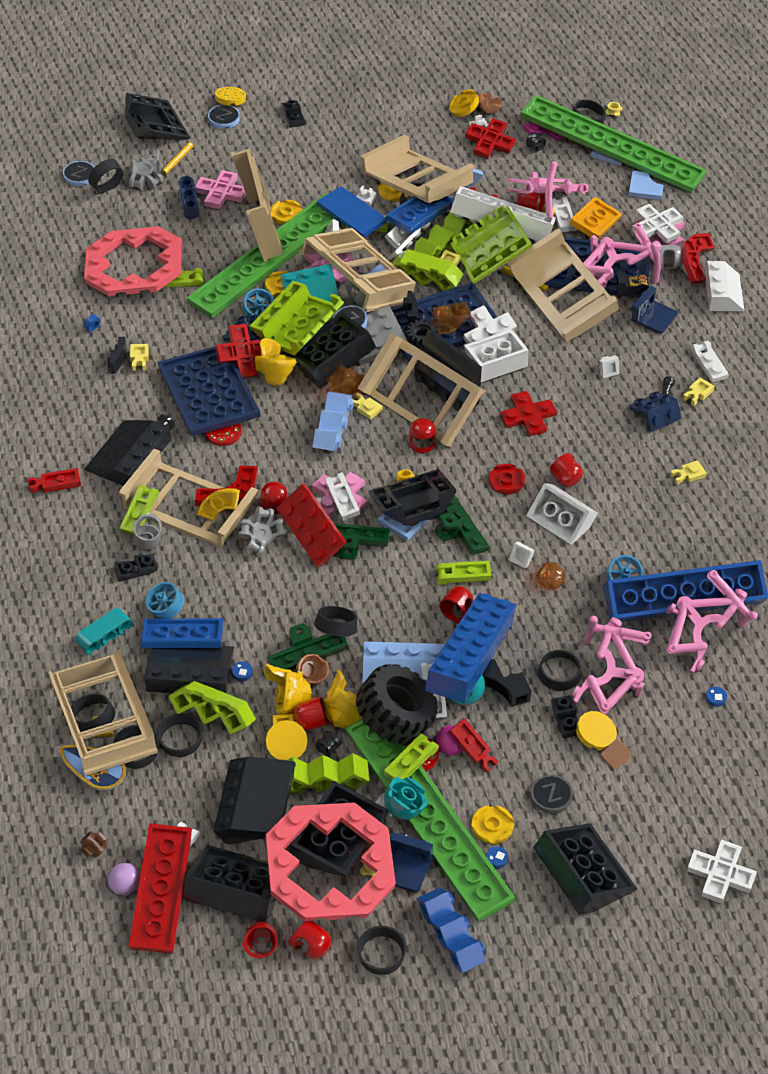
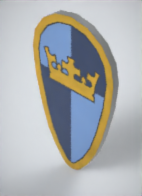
(102, 780)

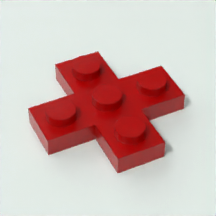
(490, 138)
(240, 350)
(528, 413)

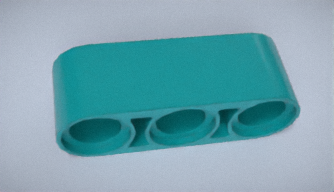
(102, 630)

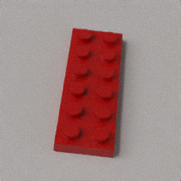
(160, 888)

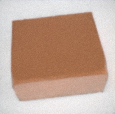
(616, 754)

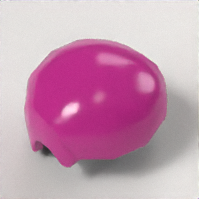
(446, 742)

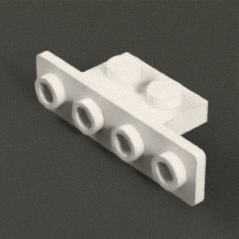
(400, 239)

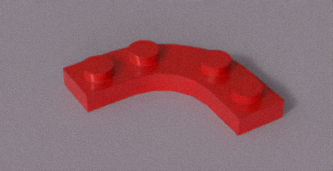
(690, 255)
(245, 480)

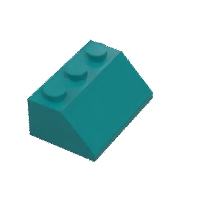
(319, 281)

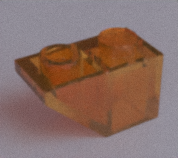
(450, 316)
(345, 381)

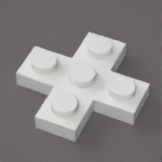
(659, 223)
(487, 326)
(721, 871)

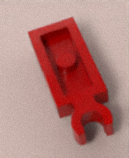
(55, 481)
(472, 744)

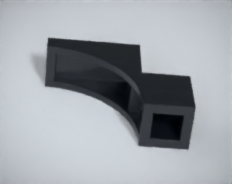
(513, 687)

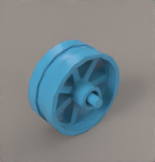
(258, 305)
(624, 571)
(160, 593)

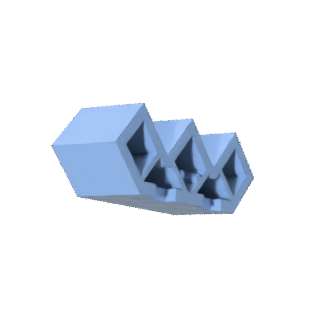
(333, 421)

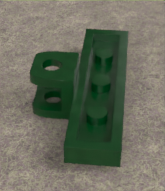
(457, 522)
(361, 535)
(304, 644)

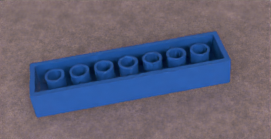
(652, 594)
(470, 648)

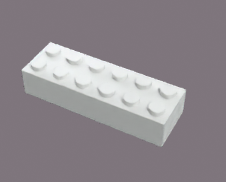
(478, 205)

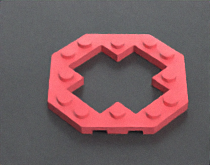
(96, 263)
(334, 904)

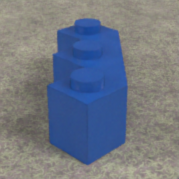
(451, 929)

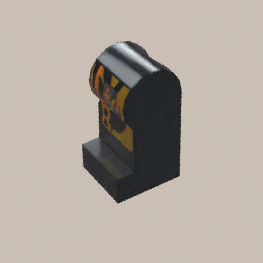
(631, 284)

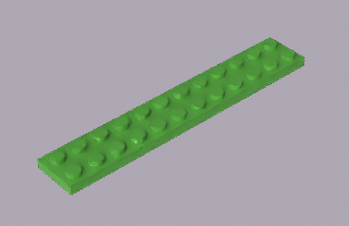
(613, 143)
(252, 269)
(438, 824)

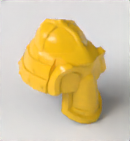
(273, 364)
(290, 688)
(341, 705)

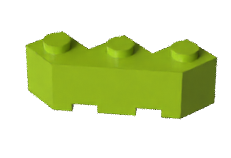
(441, 237)
(428, 269)
(212, 705)
(321, 772)

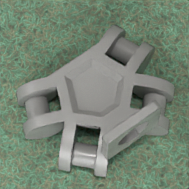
(143, 169)
(260, 533)

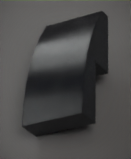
(293, 113)
(411, 307)
(118, 355)
(140, 566)
(565, 715)

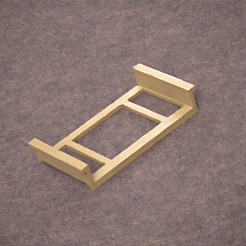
(381, 365)
(147, 471)
(118, 752)

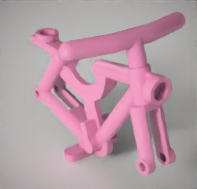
(546, 185)
(608, 246)
(686, 607)
(632, 675)

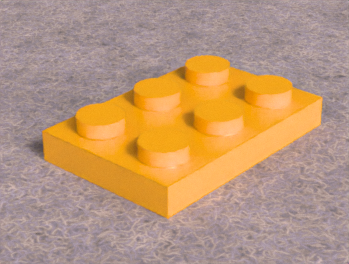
(595, 218)

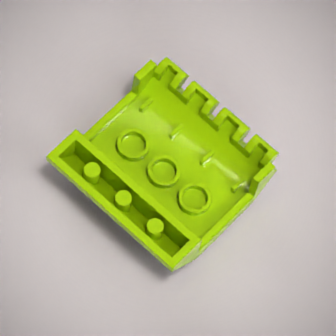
(492, 244)
(294, 317)

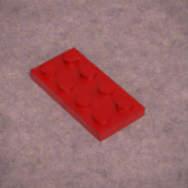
(311, 525)

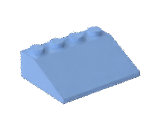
(403, 654)

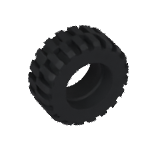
(387, 718)

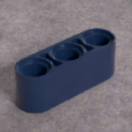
(188, 197)

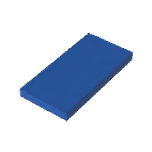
(351, 211)
(417, 213)
(182, 633)

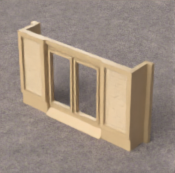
(397, 157)
(259, 217)
(545, 261)
(381, 287)

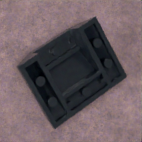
(153, 118)
(415, 498)

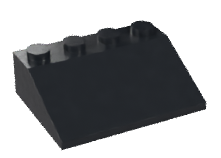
(333, 345)
(453, 358)
(128, 449)
(176, 667)
(253, 798)
(342, 846)
(583, 867)
(230, 883)

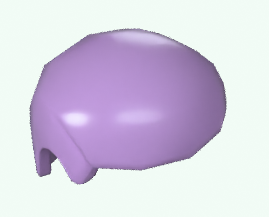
(124, 879)

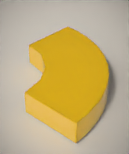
(218, 501)

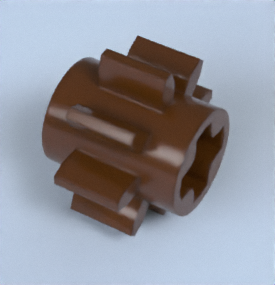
(93, 844)

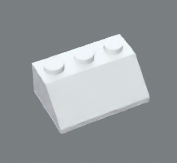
(723, 287)
(498, 354)
(561, 513)

